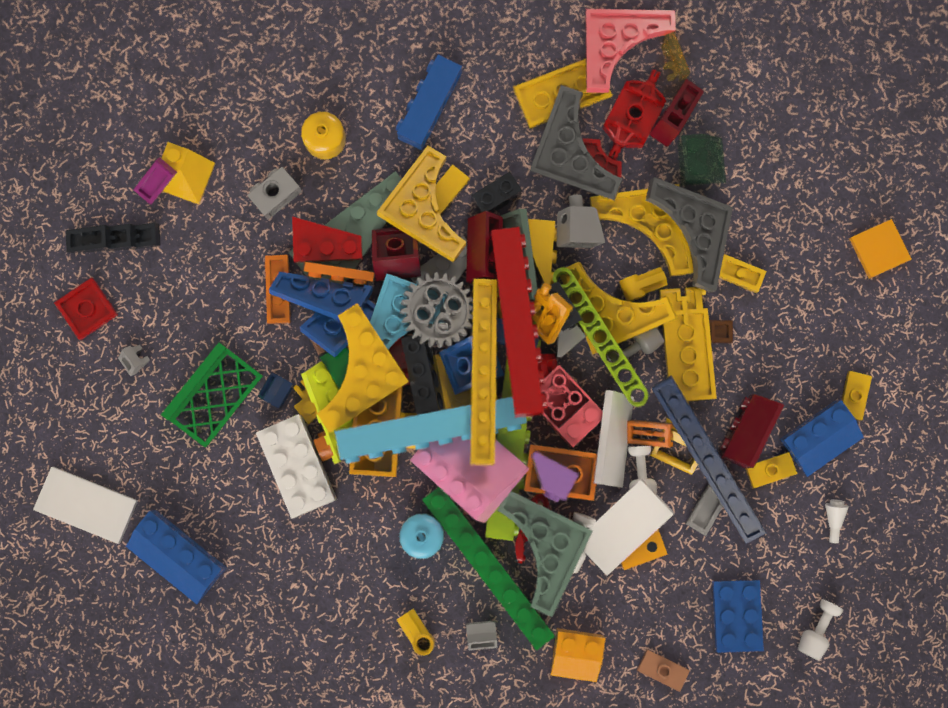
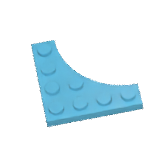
(386, 315)

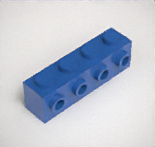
(429, 102)

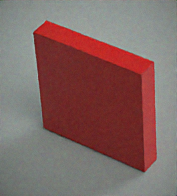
(86, 308)

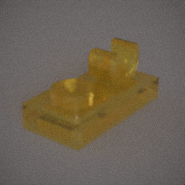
(677, 61)

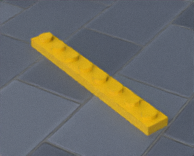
(483, 372)

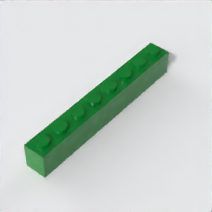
(489, 568)

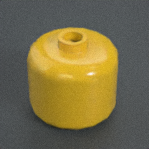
(323, 135)

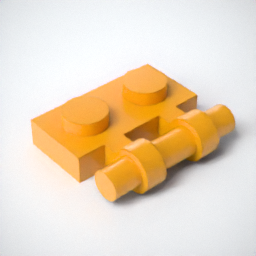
(553, 315)

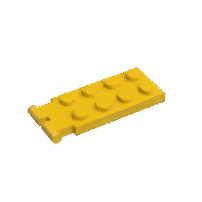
(689, 344)

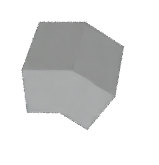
(481, 635)

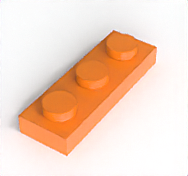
(338, 273)
(277, 309)

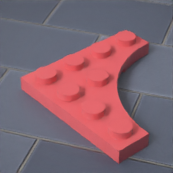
(615, 32)

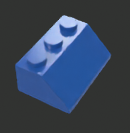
(822, 437)

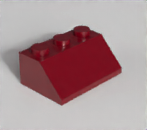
(750, 430)

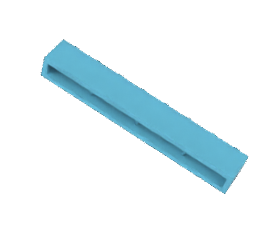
(418, 431)

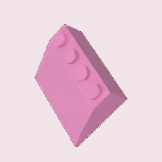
(474, 487)

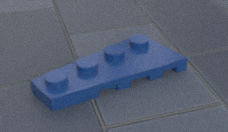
(319, 295)

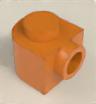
(323, 449)

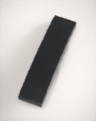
(112, 238)

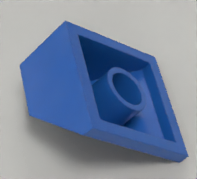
(458, 365)

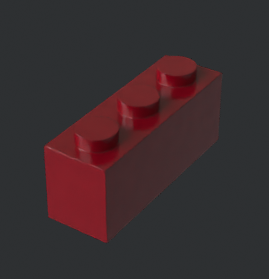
(480, 247)

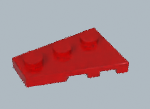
(323, 243)

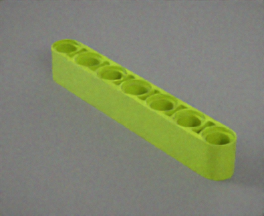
(608, 345)

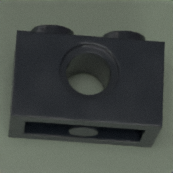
(497, 194)

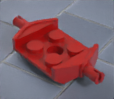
(631, 131)

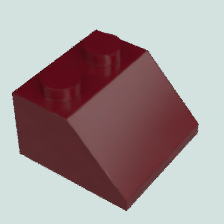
(395, 254)

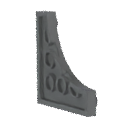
(564, 154)
(702, 223)

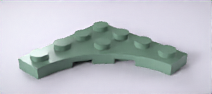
(555, 544)

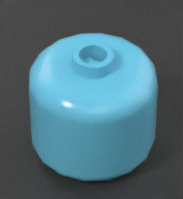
(413, 528)

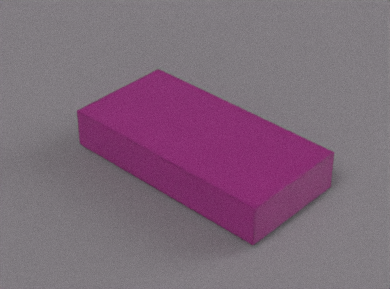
(155, 181)

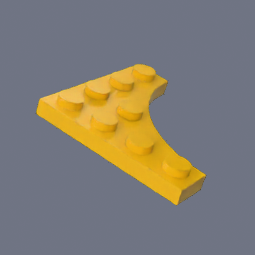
(415, 209)
(651, 220)
(621, 317)
(369, 375)

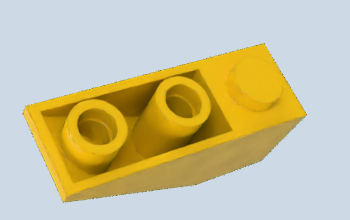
(542, 238)

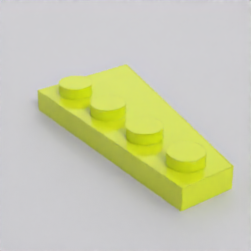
(321, 391)

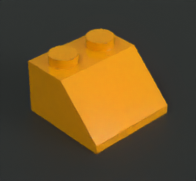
(577, 655)

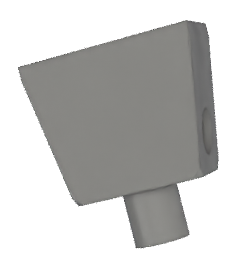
(579, 225)

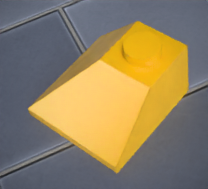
(192, 173)

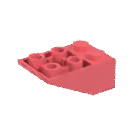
(569, 407)

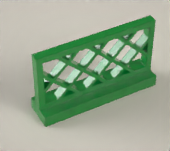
(193, 386)

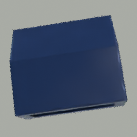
(276, 390)

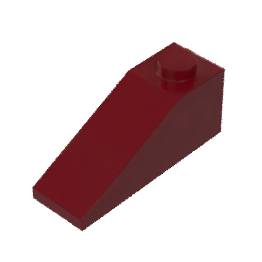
(676, 113)

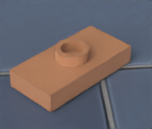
(663, 670)

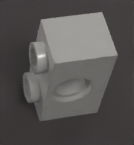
(287, 192)

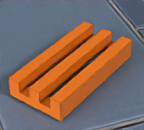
(649, 424)

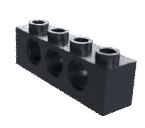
(423, 375)

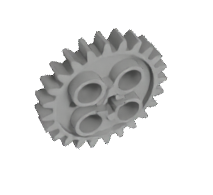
(419, 300)

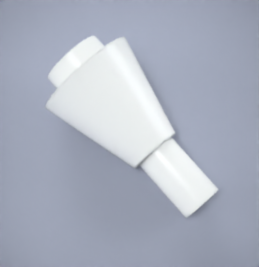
(836, 514)

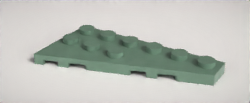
(360, 220)

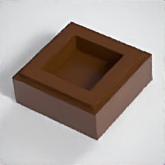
(721, 331)

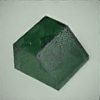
(701, 159)

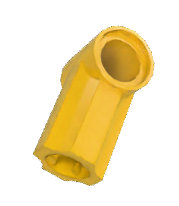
(638, 285)
(414, 630)

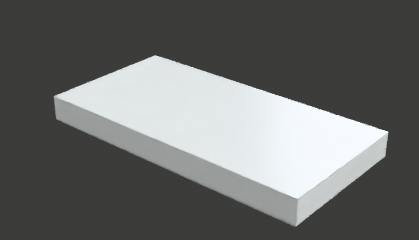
(613, 440)
(85, 505)
(626, 526)

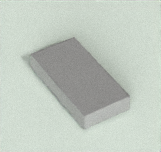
(705, 511)

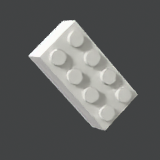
(296, 466)

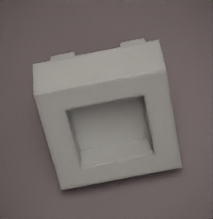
(130, 360)

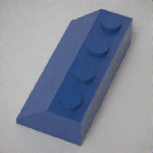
(175, 556)

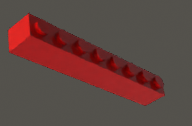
(517, 322)

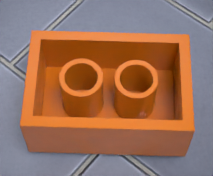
(576, 461)

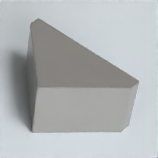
(568, 340)

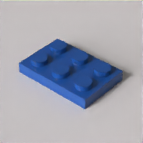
(330, 332)
(737, 616)

